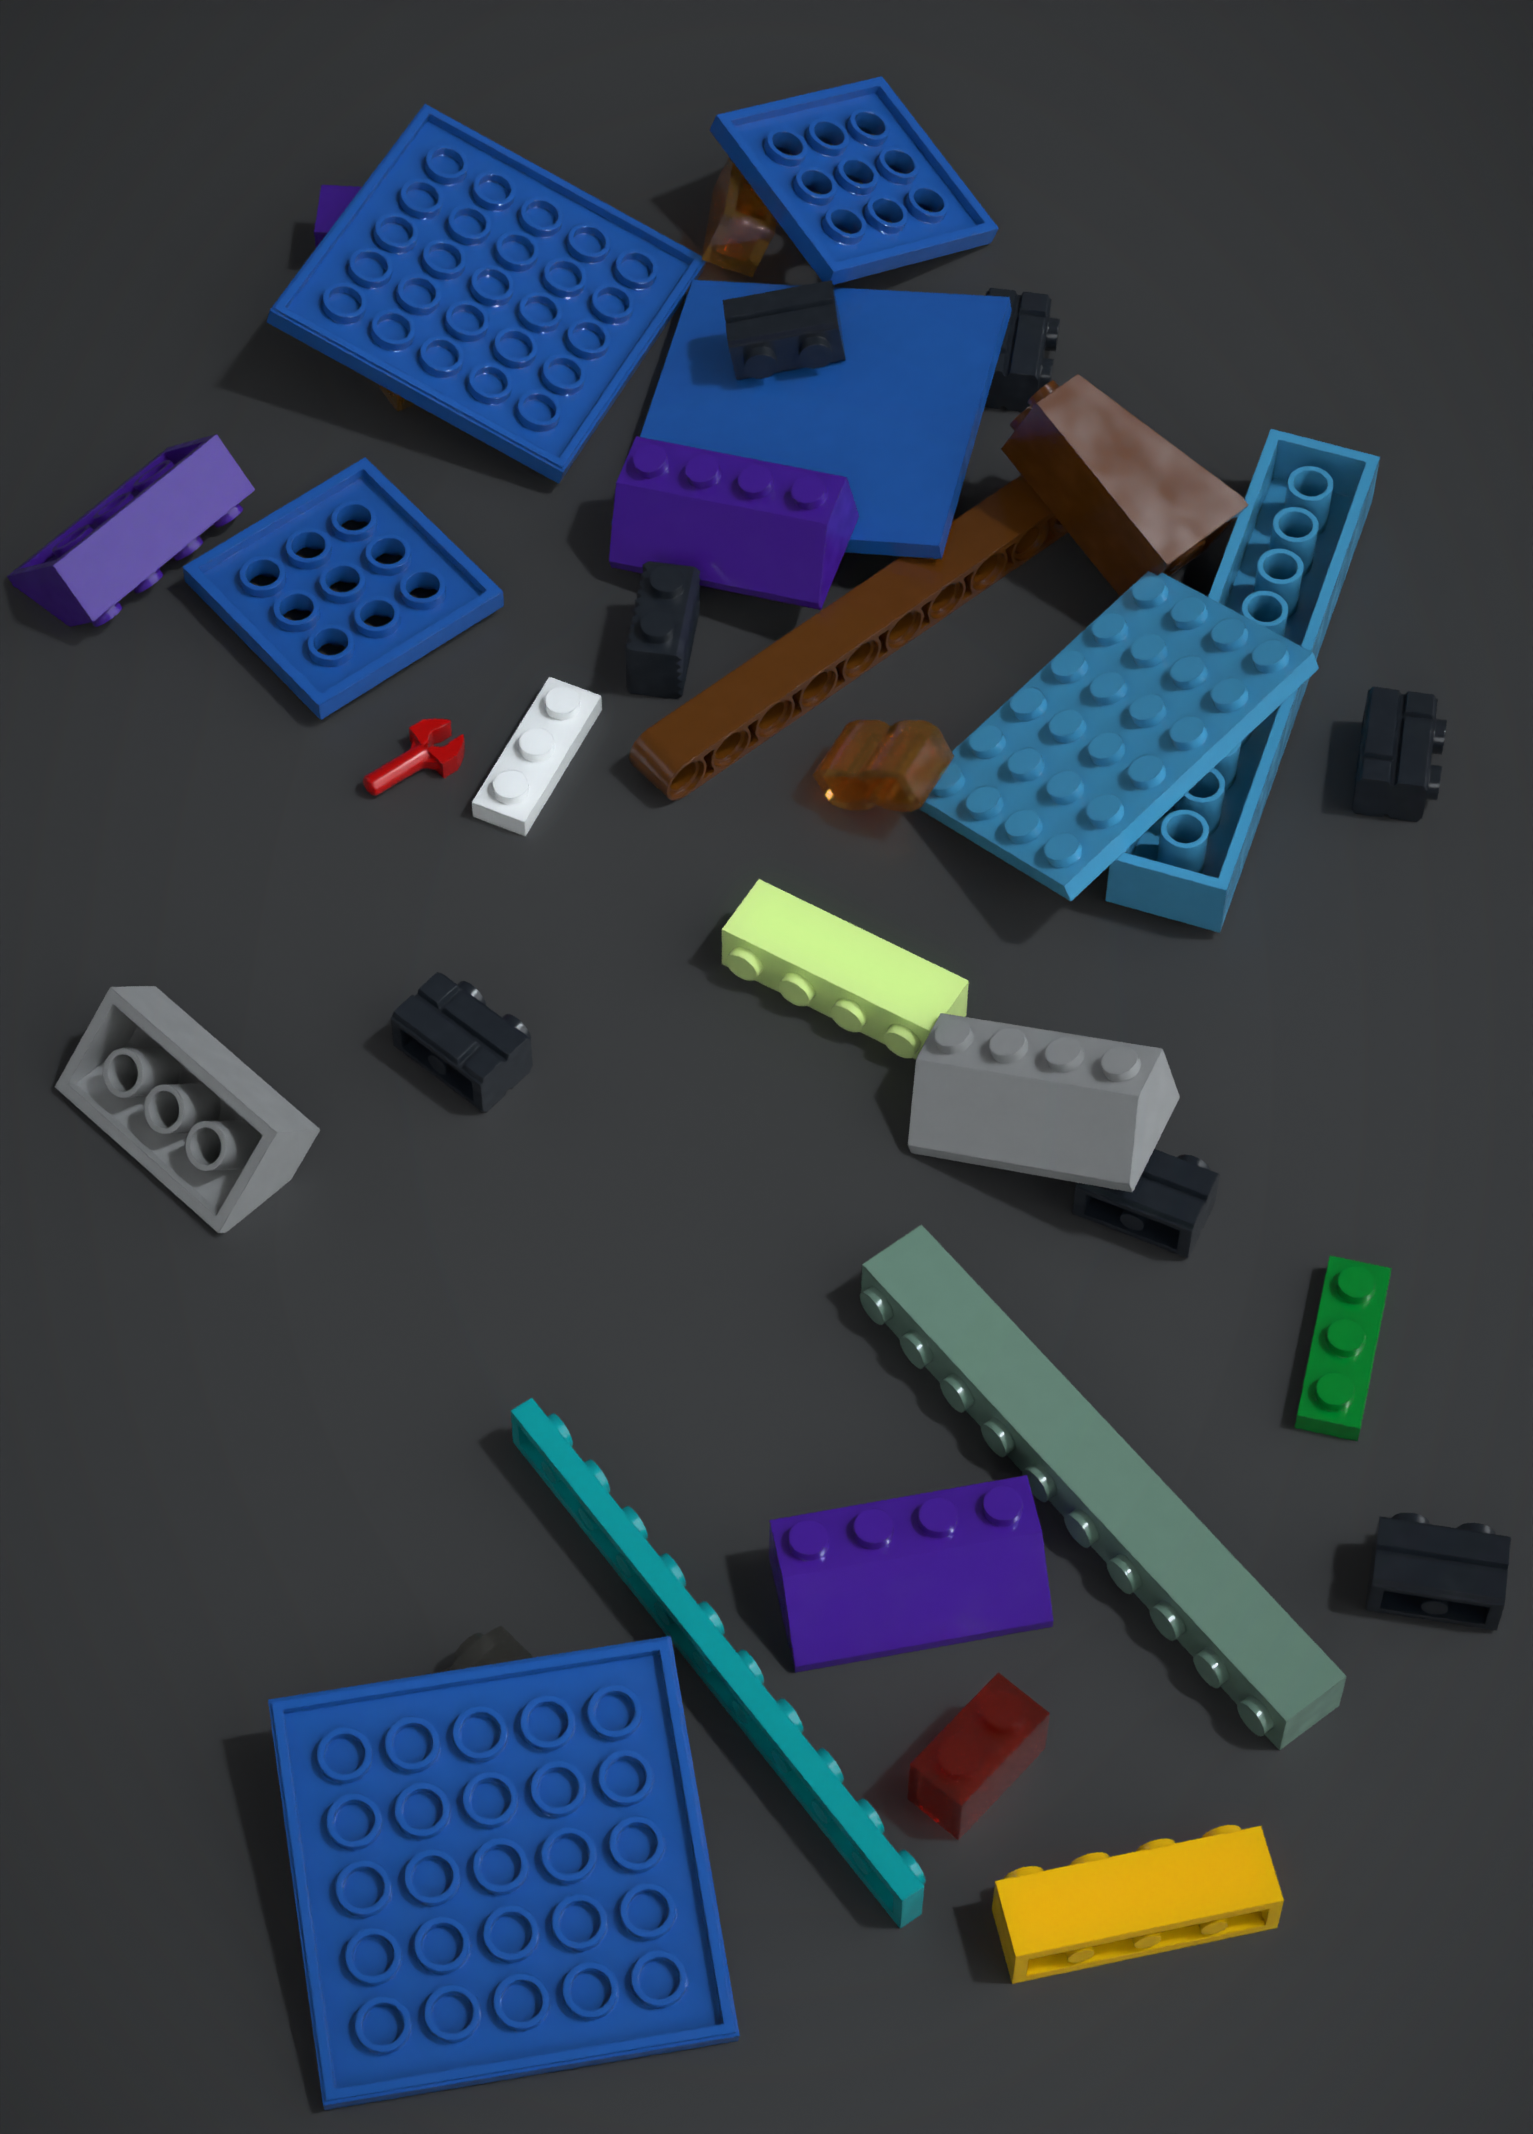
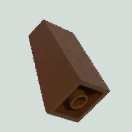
(1117, 483)

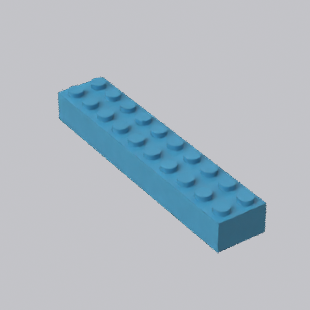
(1287, 576)

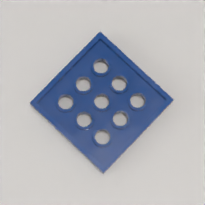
(846, 116)
(338, 618)

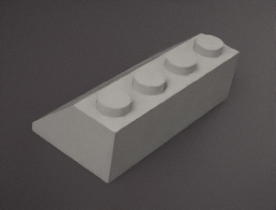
(1040, 1101)
(185, 1106)

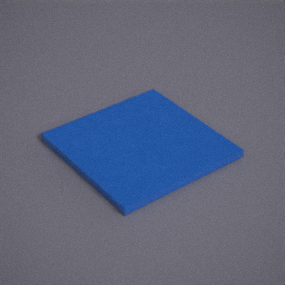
(488, 292)
(886, 418)
(500, 1872)

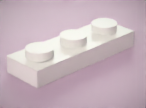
(537, 756)

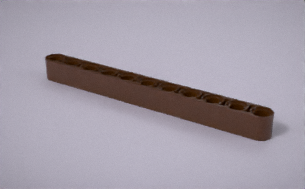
(842, 642)

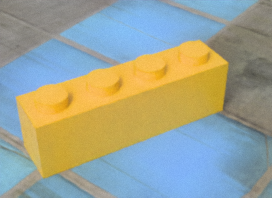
(1136, 1902)

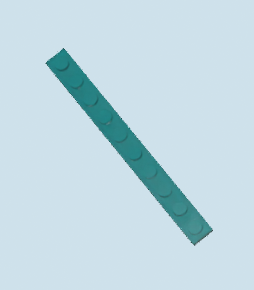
(730, 1675)

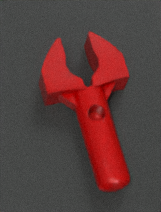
(421, 755)

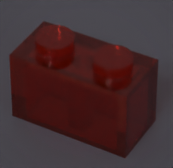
(978, 1755)

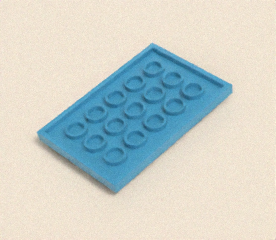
(1115, 732)

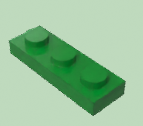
(1343, 1348)

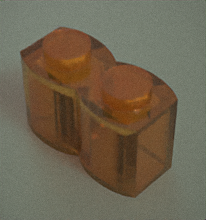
(883, 765)

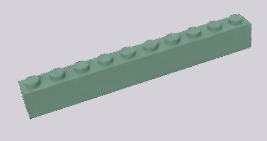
(1102, 1489)

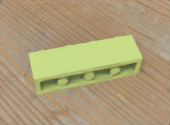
(839, 969)

